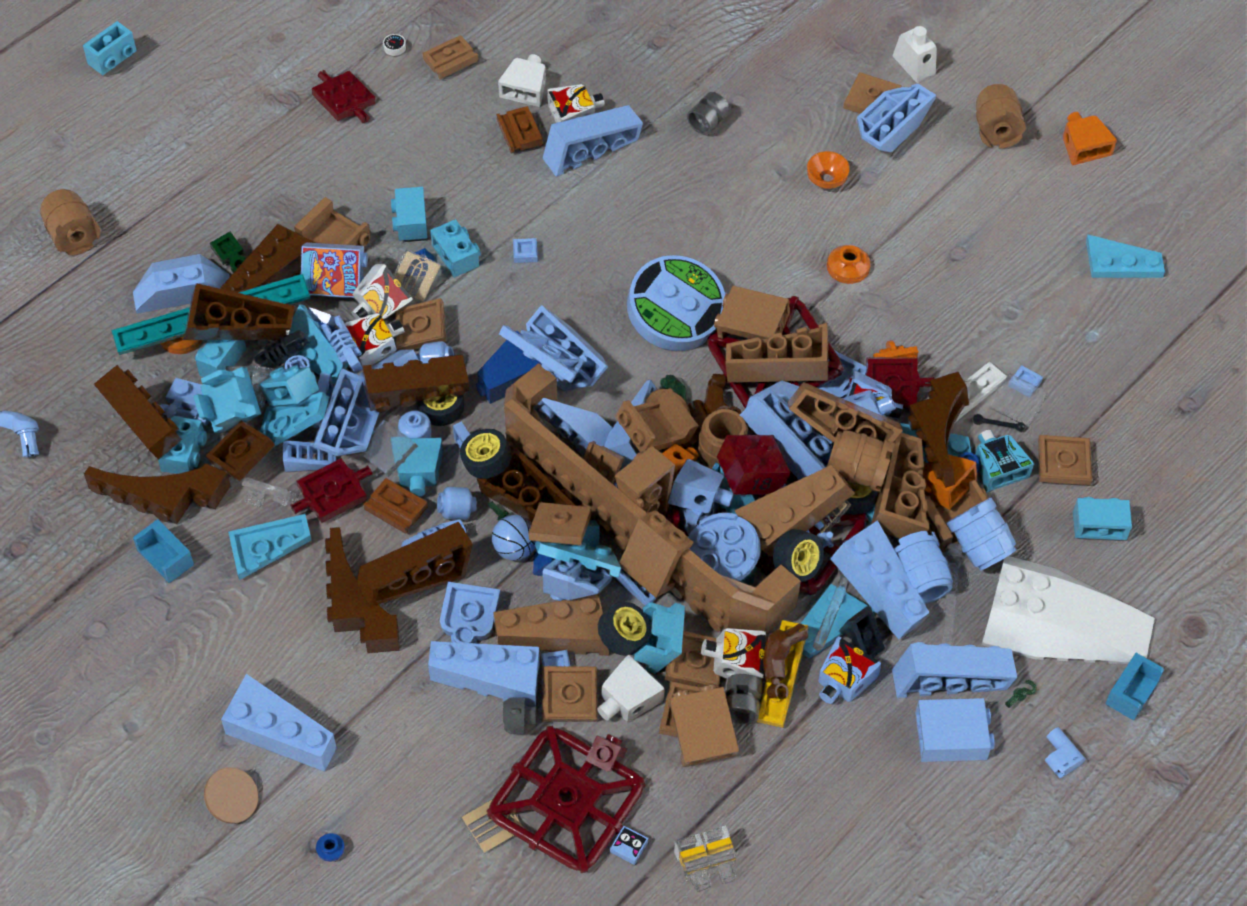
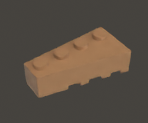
(780, 357)
(833, 414)
(648, 481)
(901, 500)
(796, 506)
(553, 626)

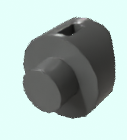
(517, 715)

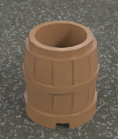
(999, 116)
(69, 222)
(714, 431)
(861, 458)

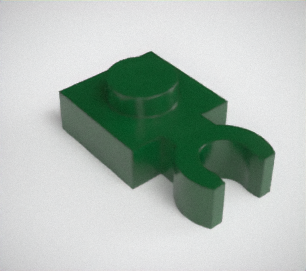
(228, 250)

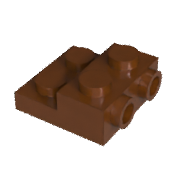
(240, 450)

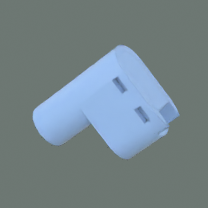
(1066, 756)

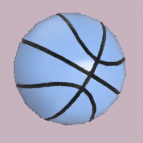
(511, 538)

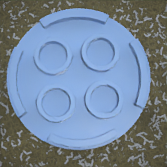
(727, 544)

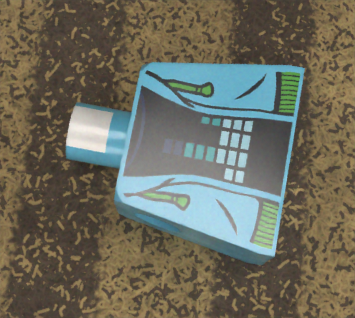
(1001, 461)

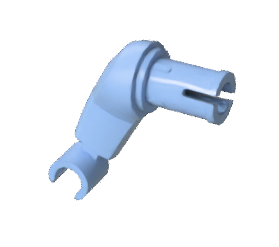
(23, 427)

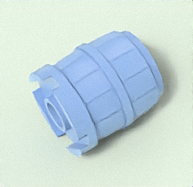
(983, 534)
(925, 565)

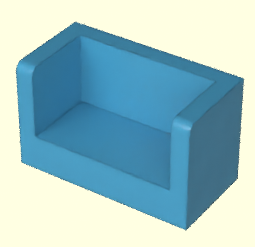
(163, 551)
(1134, 686)

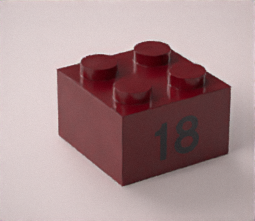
(753, 464)

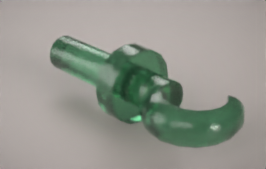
(501, 514)
(1020, 693)

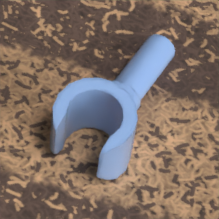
(825, 538)

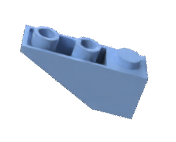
(574, 423)

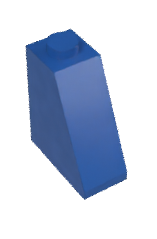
(502, 371)

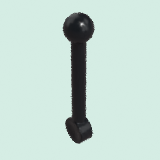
(978, 419)

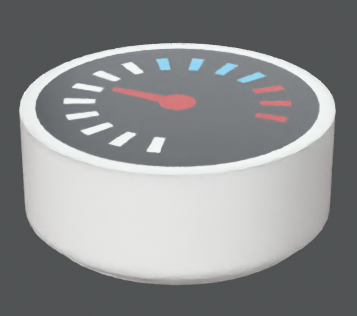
(394, 44)

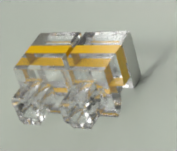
(706, 857)

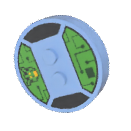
(675, 302)

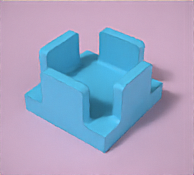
(227, 399)
(666, 636)

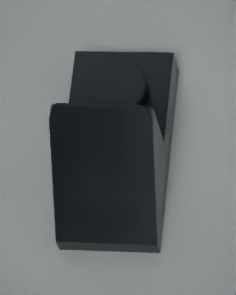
(864, 632)

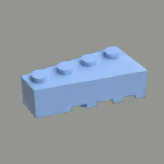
(589, 137)
(799, 444)
(881, 579)
(487, 668)
(953, 669)
(277, 726)

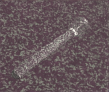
(955, 558)
(831, 613)

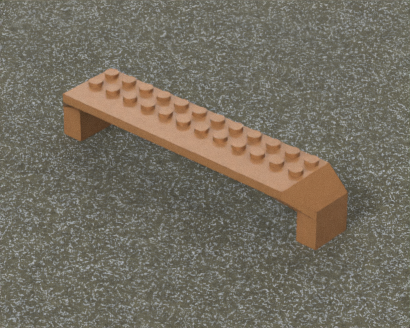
(714, 596)

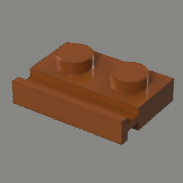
(519, 129)
(395, 505)

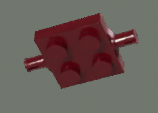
(343, 96)
(899, 375)
(331, 490)

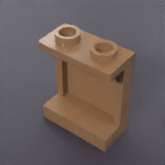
(330, 227)
(752, 314)
(657, 422)
(939, 515)
(654, 553)
(703, 725)

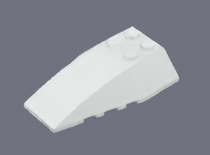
(1059, 617)

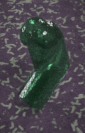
(675, 384)

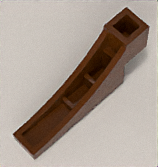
(935, 420)
(162, 495)
(349, 606)

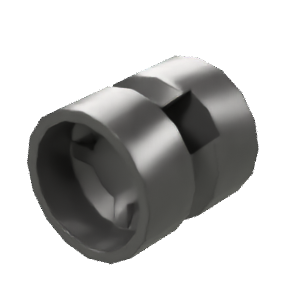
(708, 113)
(743, 698)

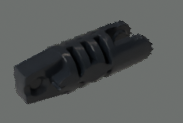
(282, 350)

